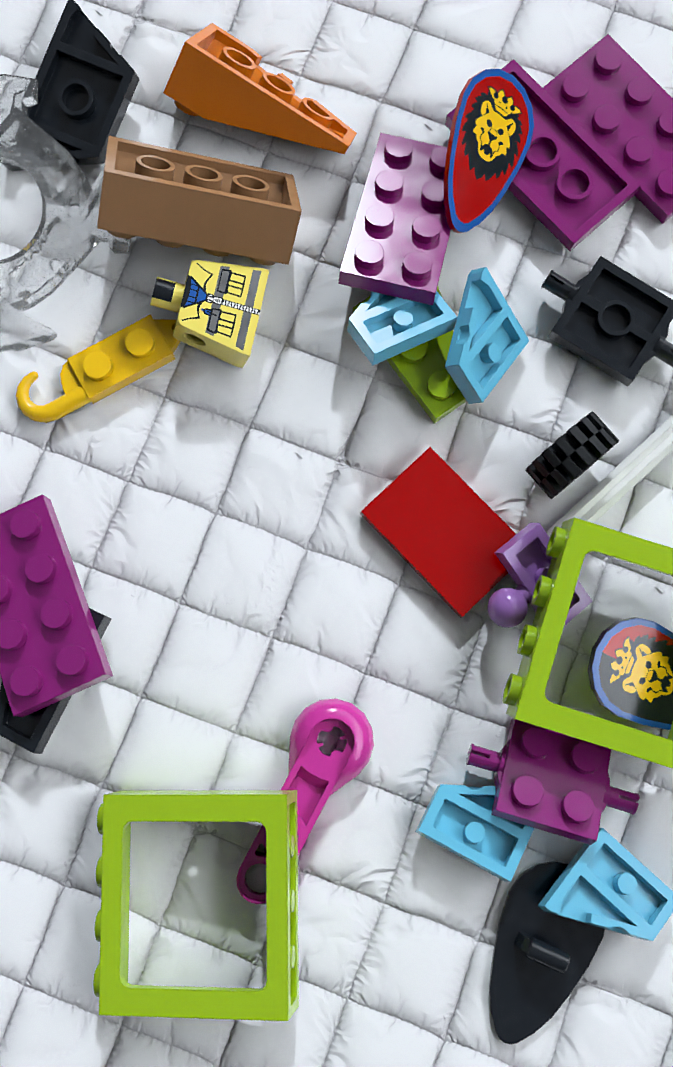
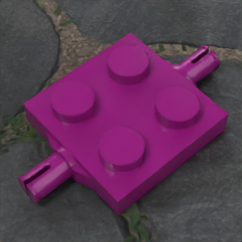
(552, 781)

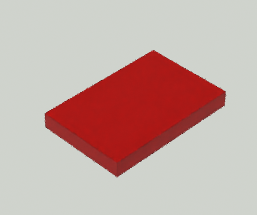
(441, 531)

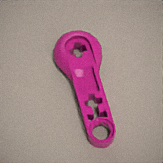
(315, 773)

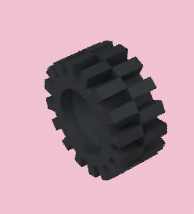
(571, 454)

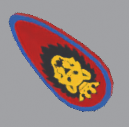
(485, 146)

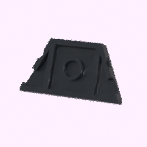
(81, 88)

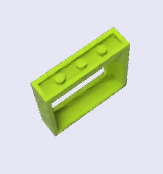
(539, 642)
(278, 815)

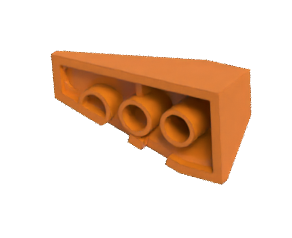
(226, 85)

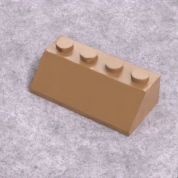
(198, 202)

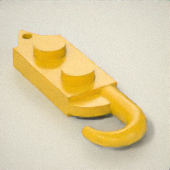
(104, 368)

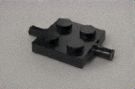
(612, 320)

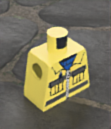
(215, 308)

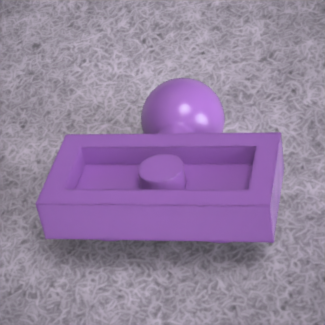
(525, 561)

